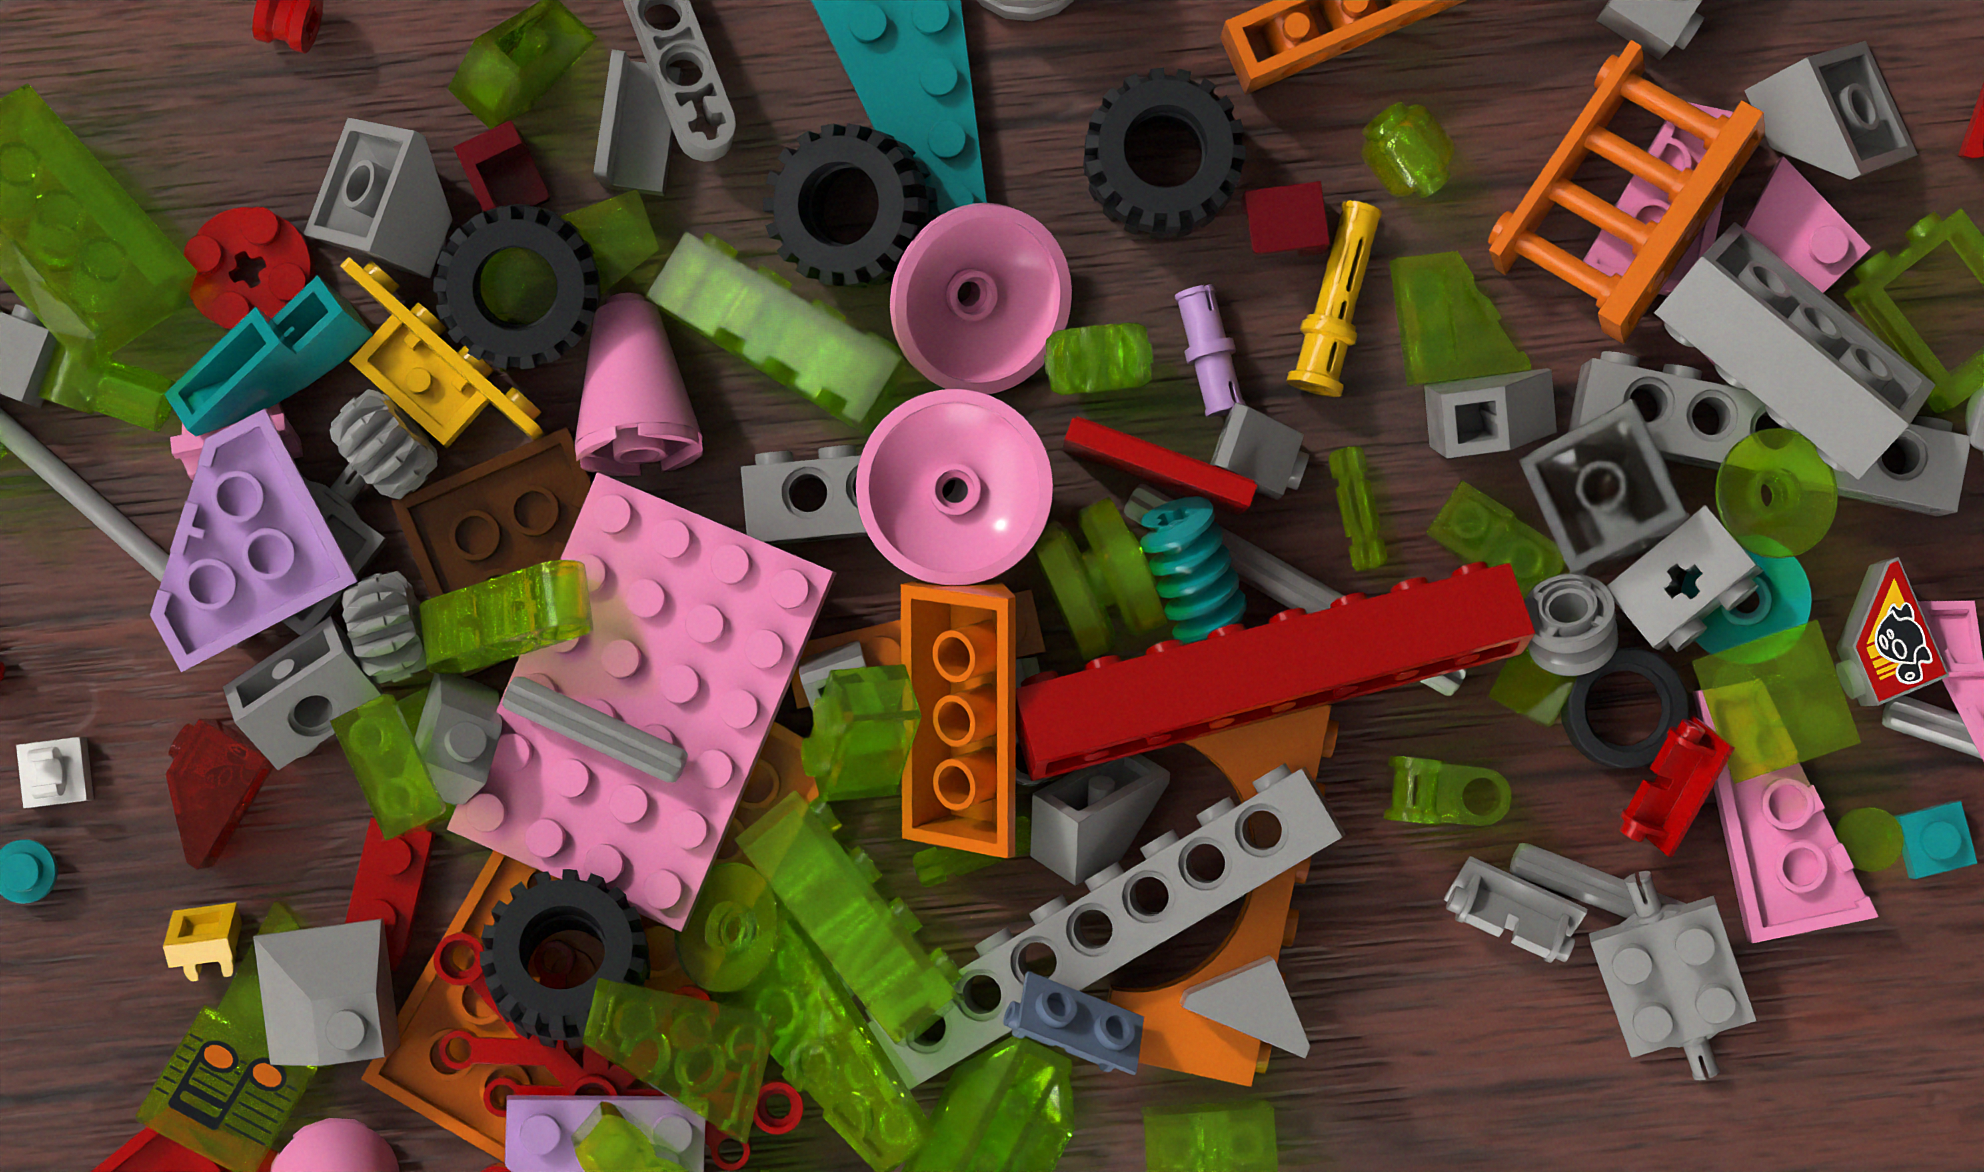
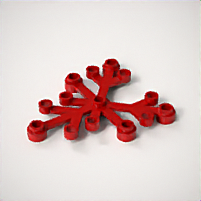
(563, 1065)

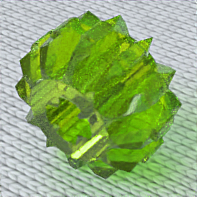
(1098, 358)

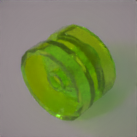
(1103, 576)

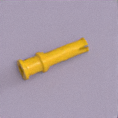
(1330, 327)

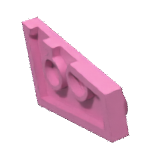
(1650, 203)
(1803, 228)

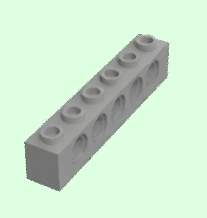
(1932, 452)

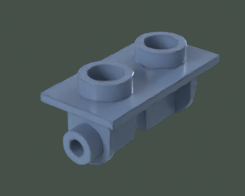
(1077, 1023)

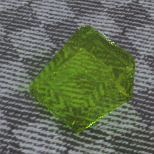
(1531, 689)

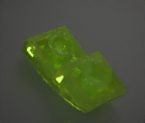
(1486, 531)

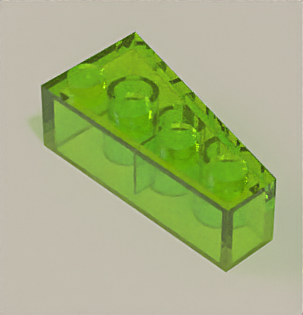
(777, 331)

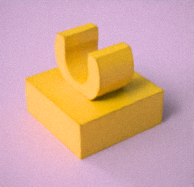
(203, 937)

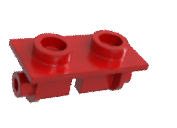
(1686, 773)

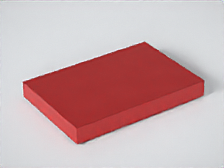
(1158, 465)

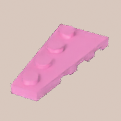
(1784, 854)

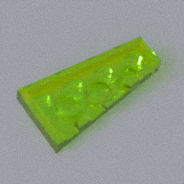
(834, 1052)

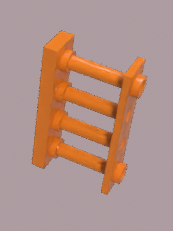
(1655, 245)

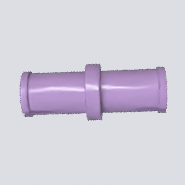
(1209, 350)

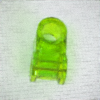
(1441, 792)

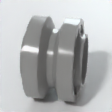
(1572, 624)

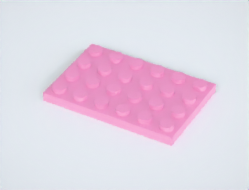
(685, 645)

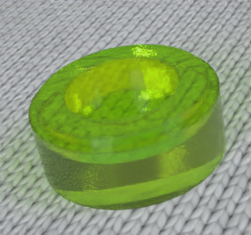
(1870, 838)

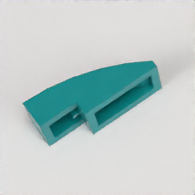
(268, 359)

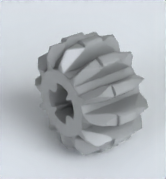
(383, 444)
(385, 627)

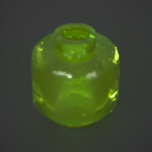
(1408, 150)

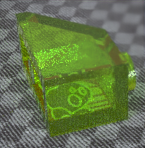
(519, 61)

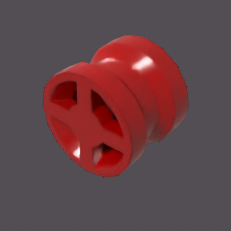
(288, 21)

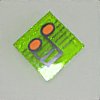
(224, 1093)

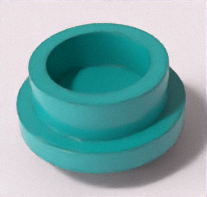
(27, 871)

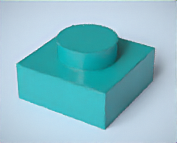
(1936, 839)

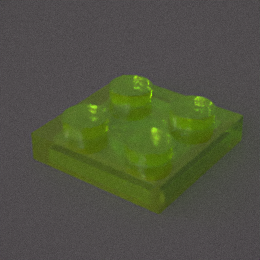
(1776, 700)

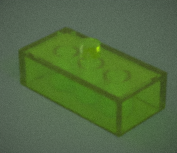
(77, 239)

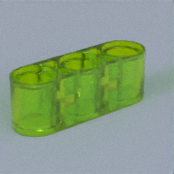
(506, 617)

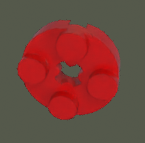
(255, 234)

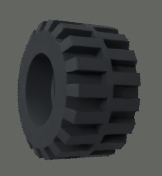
(1170, 101)
(802, 194)
(477, 326)
(534, 917)

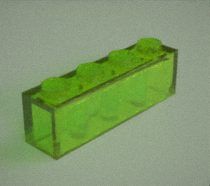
(851, 918)

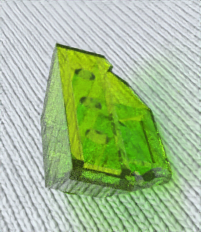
(1002, 1113)

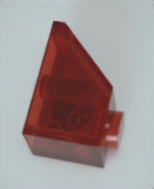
(212, 786)

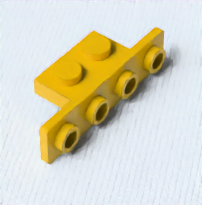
(424, 373)

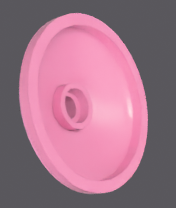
(1014, 302)
(942, 440)

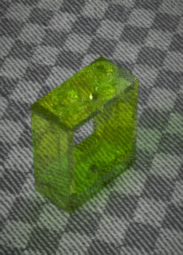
(1891, 325)

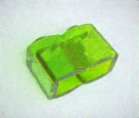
(619, 1143)

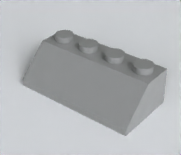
(1795, 351)

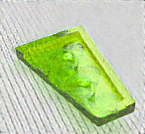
(522, 284)
(687, 1047)

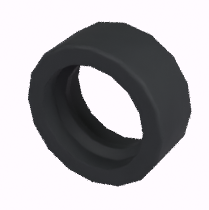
(1673, 709)

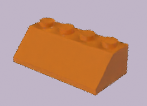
(964, 753)

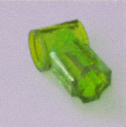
(107, 388)

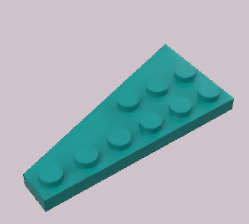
(914, 85)

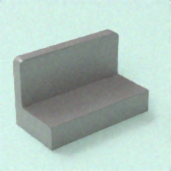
(634, 129)

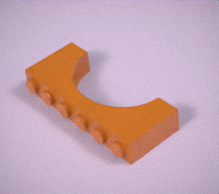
(1179, 1037)

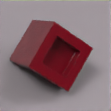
(502, 168)
(1287, 219)

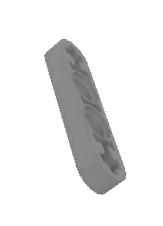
(686, 43)

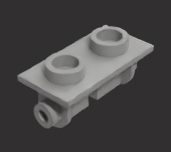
(1501, 900)

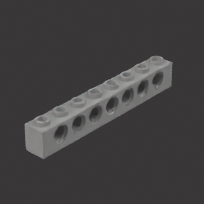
(1306, 829)

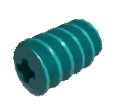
(1194, 566)

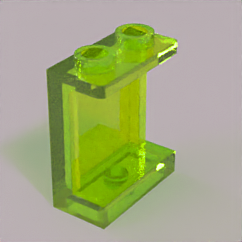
(389, 764)

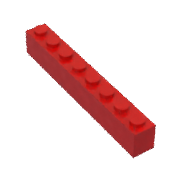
(1270, 669)

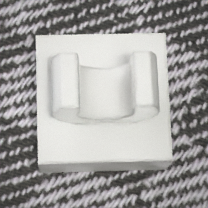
(54, 772)

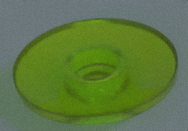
(1800, 486)
(713, 948)

